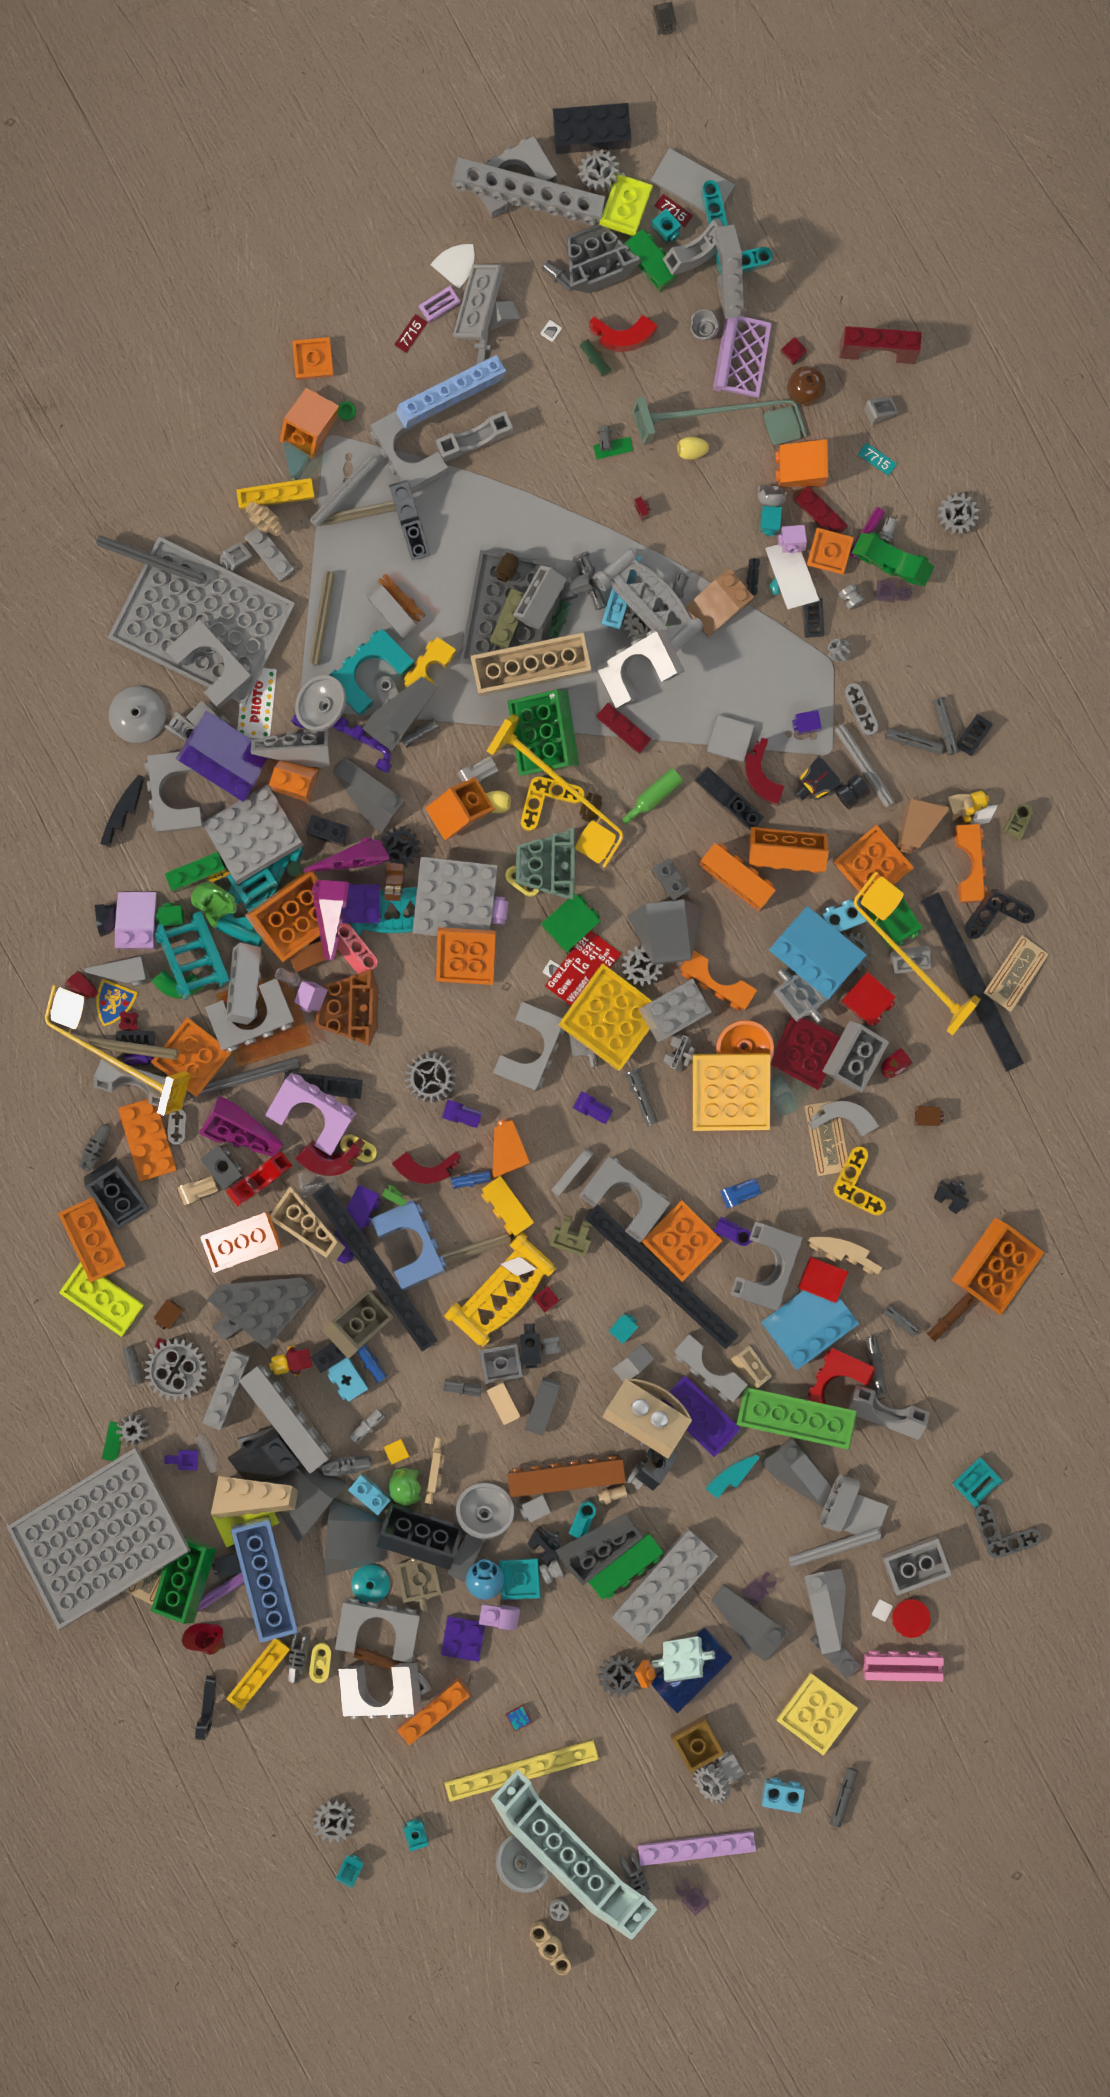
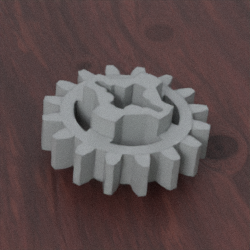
(608, 167)
(951, 508)
(645, 973)
(712, 1783)
(328, 1814)

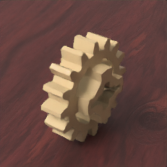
(264, 519)

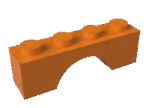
(969, 839)
(738, 994)
(433, 1712)

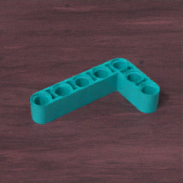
(716, 200)

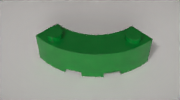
(892, 560)

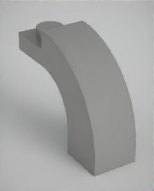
(695, 253)
(857, 1115)

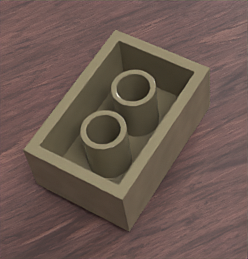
(358, 1323)

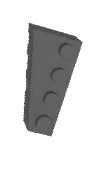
(599, 1548)

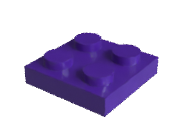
(362, 904)
(463, 1638)

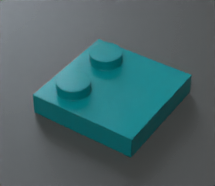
(521, 1578)

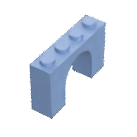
(429, 1262)

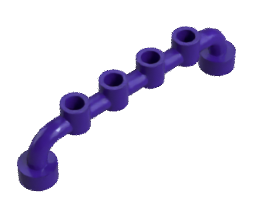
(358, 734)

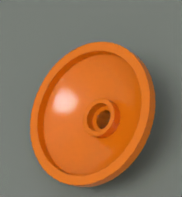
(747, 1032)

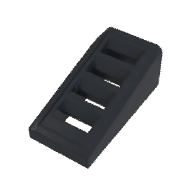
(819, 617)
(984, 721)
(151, 1036)

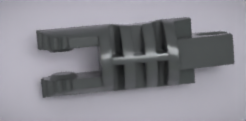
(94, 1148)
(346, 1465)
(297, 1657)
(635, 1876)

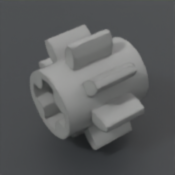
(839, 650)

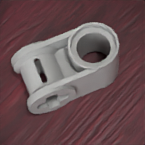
(180, 726)

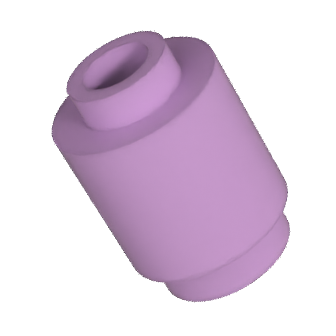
(499, 911)

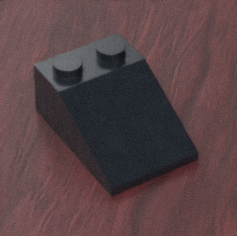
(115, 1193)
(264, 1458)

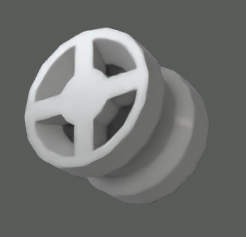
(550, 1345)
(631, 1479)
(558, 1913)

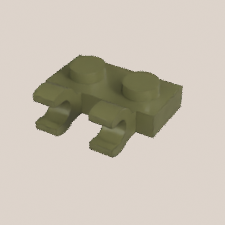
(571, 1241)

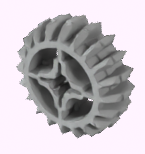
(438, 1062)

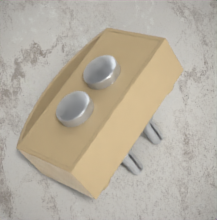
(647, 1416)

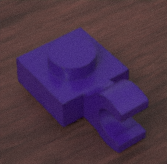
(186, 1459)

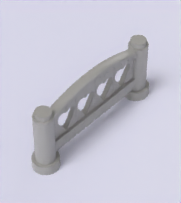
(617, 575)

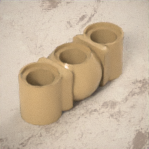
(553, 1956)

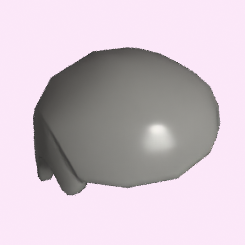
(704, 324)
(771, 495)

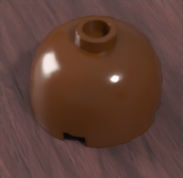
(806, 386)

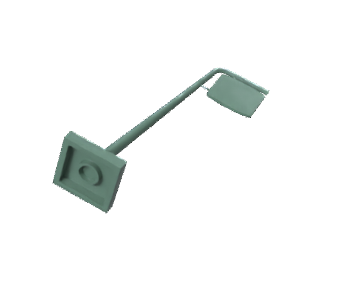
(780, 423)

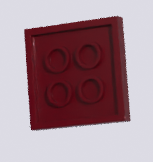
(804, 1051)

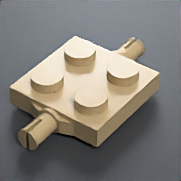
(437, 1463)

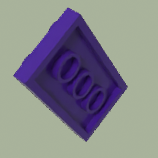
(709, 1423)

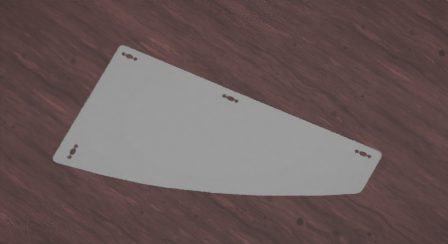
(741, 672)

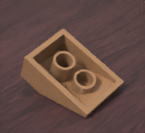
(720, 602)

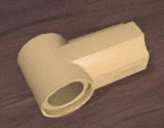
(194, 1191)

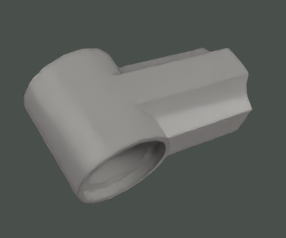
(480, 770)

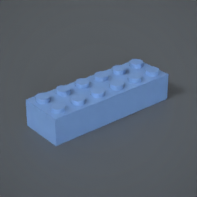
(264, 1579)

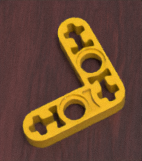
(540, 796)
(850, 1182)

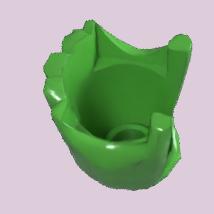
(213, 902)
(404, 1486)

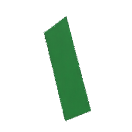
(618, 447)
(112, 1442)

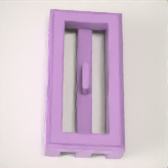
(430, 318)

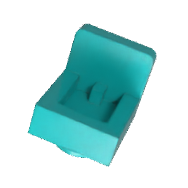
(349, 1870)

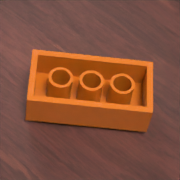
(788, 849)
(736, 876)

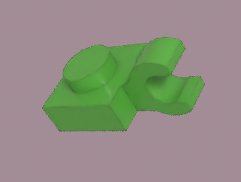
(394, 1195)

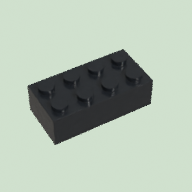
(592, 128)
(420, 1536)

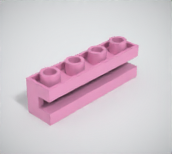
(903, 1666)

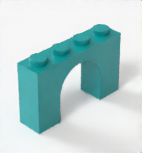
(380, 647)

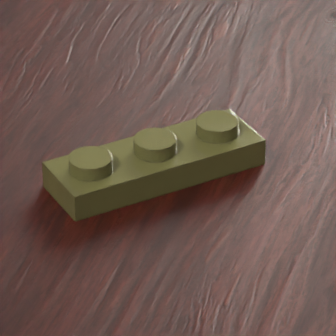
(507, 622)

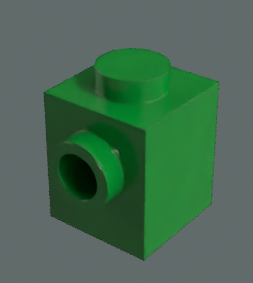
(170, 915)

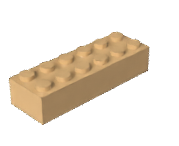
(531, 664)

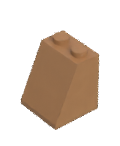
(918, 823)

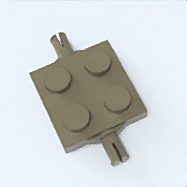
(418, 1582)

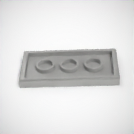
(686, 178)
(478, 302)

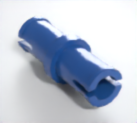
(470, 1179)
(371, 1363)

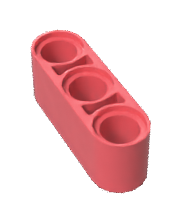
(362, 953)

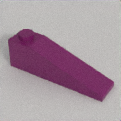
(363, 854)
(328, 902)
(233, 1125)

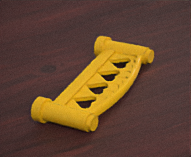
(468, 1317)

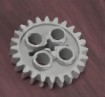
(161, 1360)

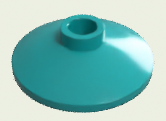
(372, 1574)

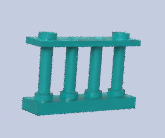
(204, 941)

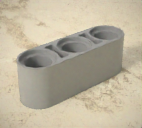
(392, 612)
(839, 1503)

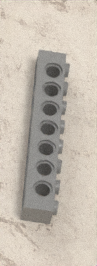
(537, 187)

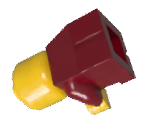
(293, 1361)

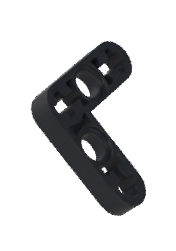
(993, 907)
(205, 1721)

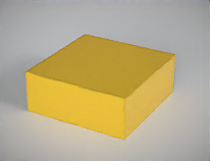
(396, 1451)

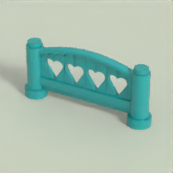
(393, 926)
(241, 927)

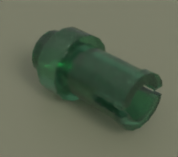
(294, 869)

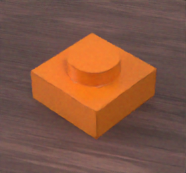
(645, 1674)

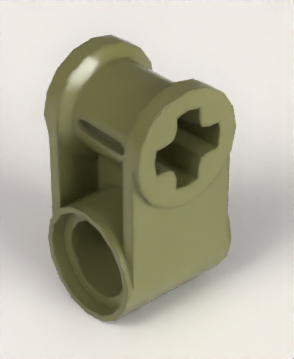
(1017, 823)

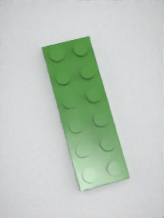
(797, 1418)

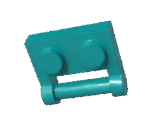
(251, 880)
(973, 1477)

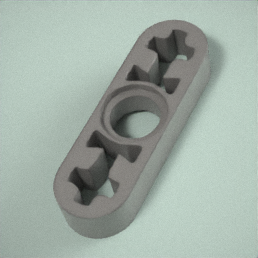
(850, 698)
(572, 1172)

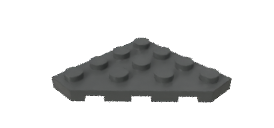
(262, 1306)

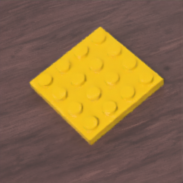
(608, 1017)
(731, 1092)

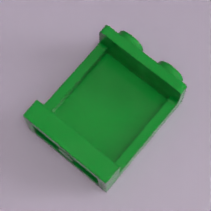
(571, 922)
(898, 924)

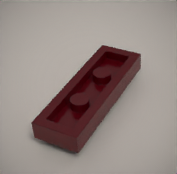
(819, 511)
(623, 728)

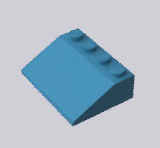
(817, 952)
(808, 1326)

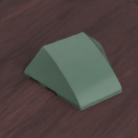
(549, 864)

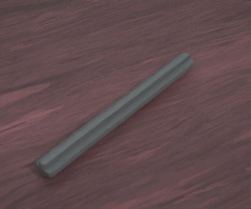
(150, 559)
(250, 1075)

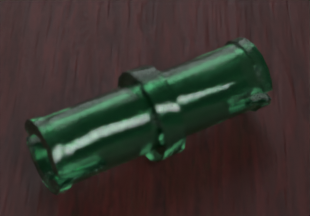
(595, 357)
(559, 619)

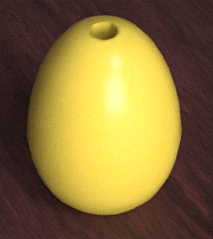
(692, 448)
(500, 801)

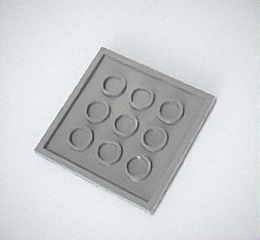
(252, 834)
(453, 895)

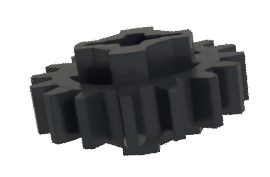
(408, 845)

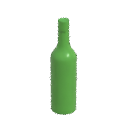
(655, 794)

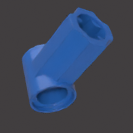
(737, 1194)

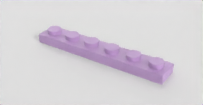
(696, 1848)

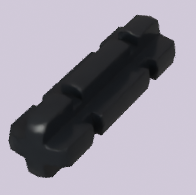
(753, 575)

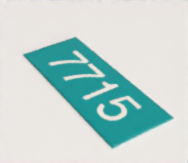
(877, 459)

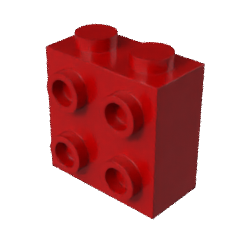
(868, 1000)

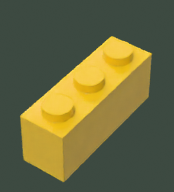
(507, 1206)

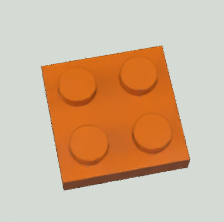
(312, 358)
(830, 551)

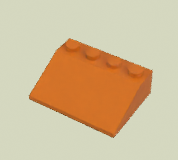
(288, 917)
(998, 1266)

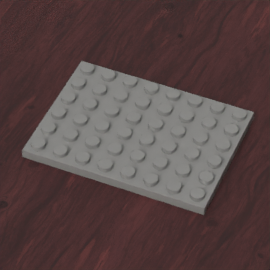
(168, 605)
(98, 1538)

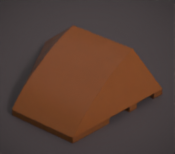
(351, 1007)

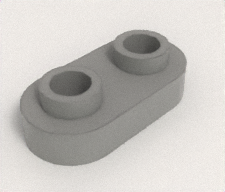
(386, 694)

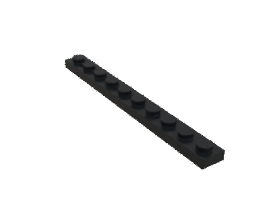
(972, 982)
(374, 1267)
(661, 1277)

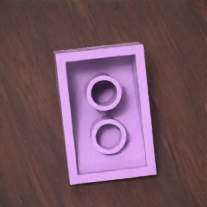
(136, 921)

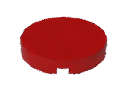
(911, 1618)

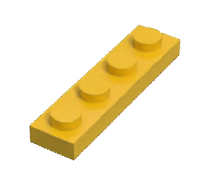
(276, 493)
(258, 1673)

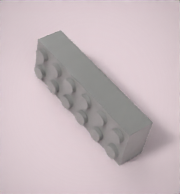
(285, 1417)
(664, 1585)

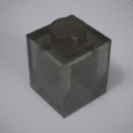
(664, 18)

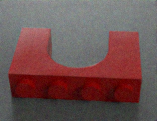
(838, 1365)

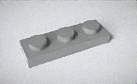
(269, 554)

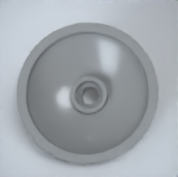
(320, 703)
(148, 721)
(488, 1500)
(525, 1879)

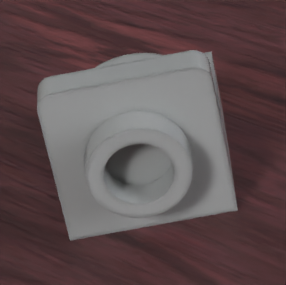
(234, 557)

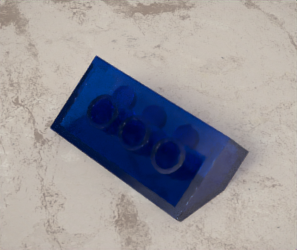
(681, 1692)

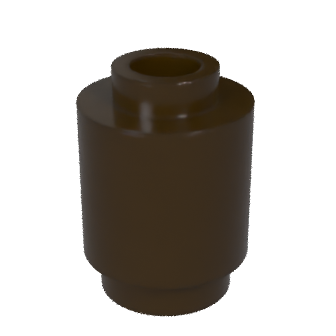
(507, 567)
(586, 813)

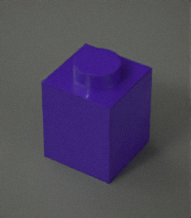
(807, 722)

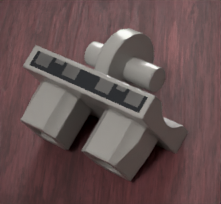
(683, 1055)

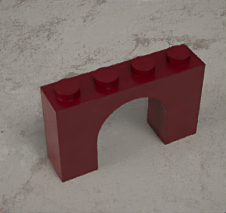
(860, 339)

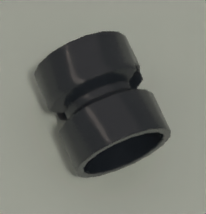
(852, 792)

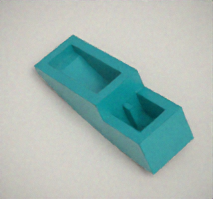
(731, 1475)

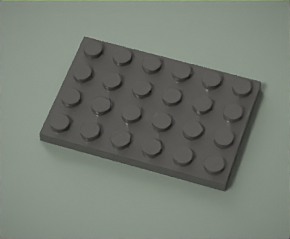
(488, 602)

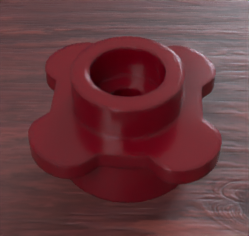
(133, 1020)

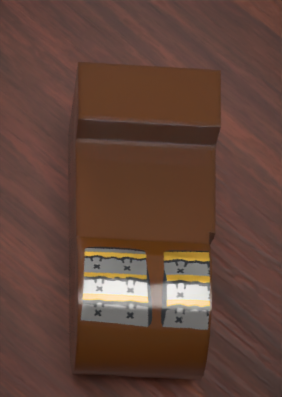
(394, 881)

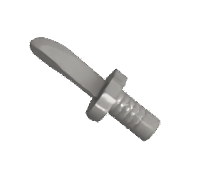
(482, 346)

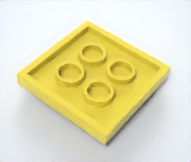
(817, 1713)

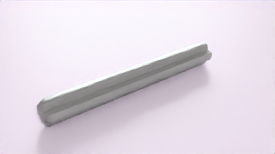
(343, 492)
(864, 765)
(835, 1547)

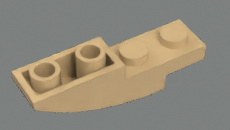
(839, 1248)

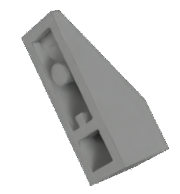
(127, 971)

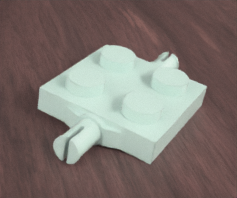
(683, 1659)

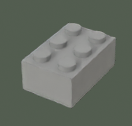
(675, 1010)
(855, 1056)
(916, 1565)

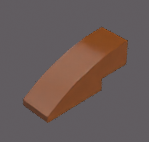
(309, 957)

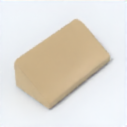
(751, 1367)
(503, 1403)

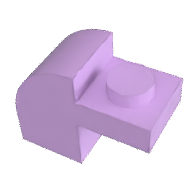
(502, 1617)

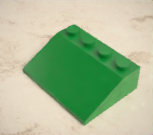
(545, 730)

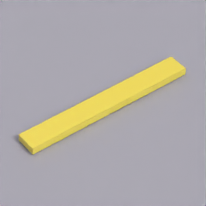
(529, 1767)

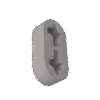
(182, 1127)

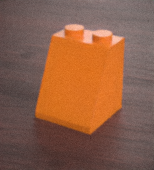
(309, 422)
(802, 464)
(294, 780)
(459, 808)
(508, 1149)

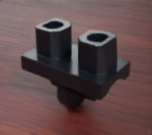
(954, 1193)
(547, 1541)

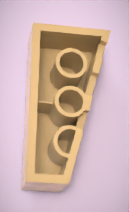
(303, 1223)
(243, 1497)

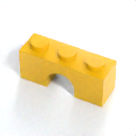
(437, 653)

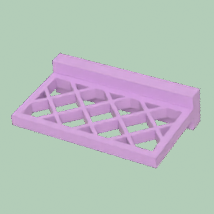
(725, 356)

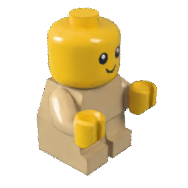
(966, 805)

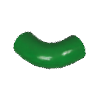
(167, 984)

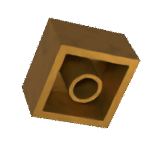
(697, 1744)

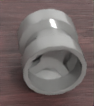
(851, 596)
(554, 1570)

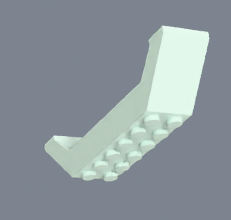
(570, 1858)

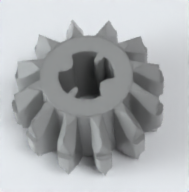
(126, 1432)

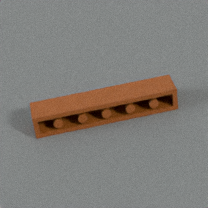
(566, 1477)

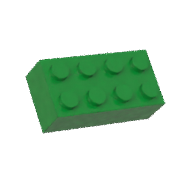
(184, 1583)

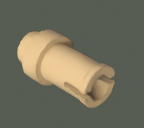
(612, 1494)

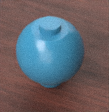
(484, 1579)

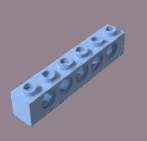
(450, 391)

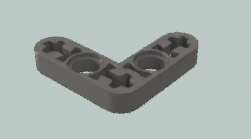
(996, 1538)

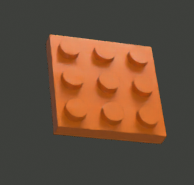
(872, 854)
(465, 956)
(198, 1055)
(681, 1240)

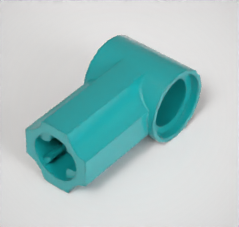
(582, 1520)

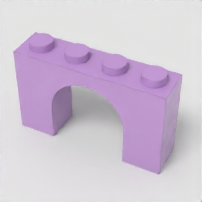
(336, 1115)

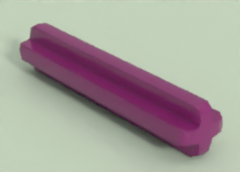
(870, 526)

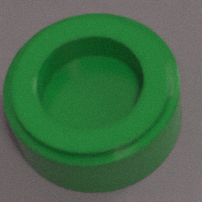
(346, 411)

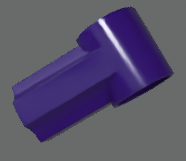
(589, 1106)
(458, 1113)
(731, 1231)

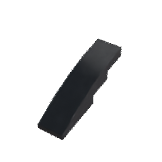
(127, 804)
(333, 1085)

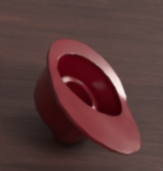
(204, 1638)

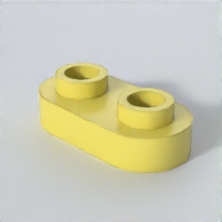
(523, 889)
(367, 1145)
(320, 1662)

